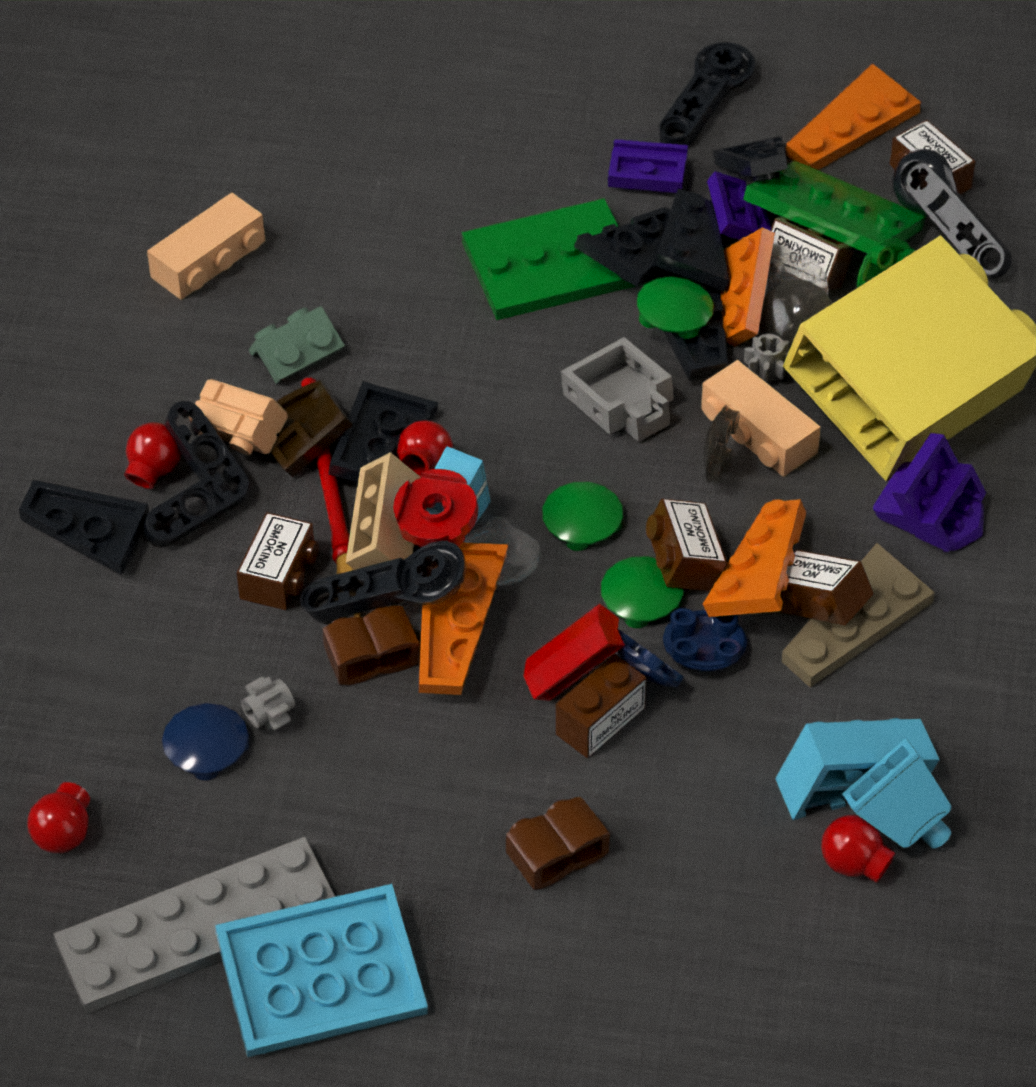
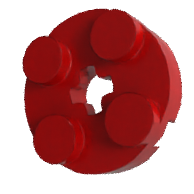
(435, 487)

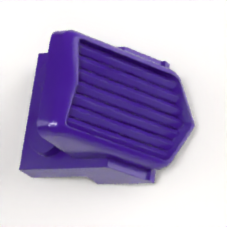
(935, 497)

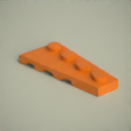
(853, 118)
(760, 563)
(455, 626)

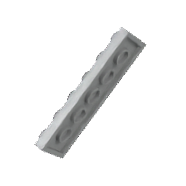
(176, 928)

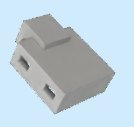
(621, 390)

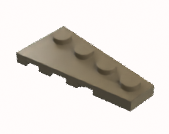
(827, 646)

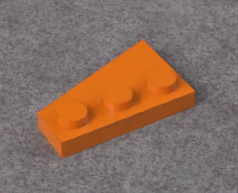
(744, 296)

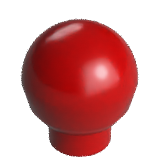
(423, 445)
(150, 454)
(60, 819)
(855, 848)

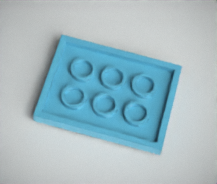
(320, 970)

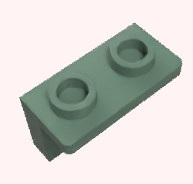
(297, 344)

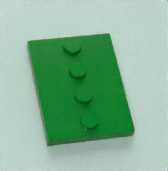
(833, 207)
(534, 261)

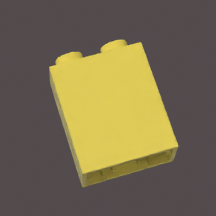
(913, 355)

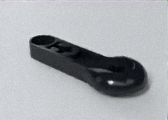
(707, 89)
(946, 206)
(390, 583)

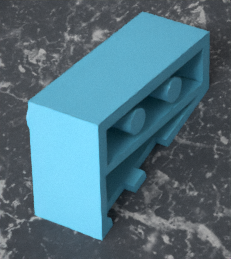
(837, 754)

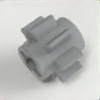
(767, 357)
(268, 703)

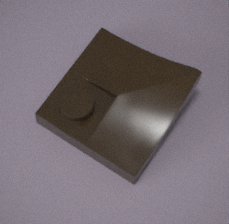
(310, 428)

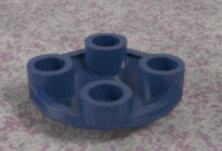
(703, 640)
(647, 663)
(205, 739)

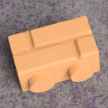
(241, 416)

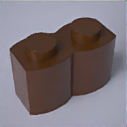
(371, 645)
(557, 842)

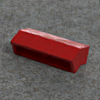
(572, 653)

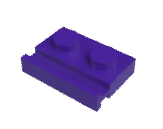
(647, 166)
(733, 214)

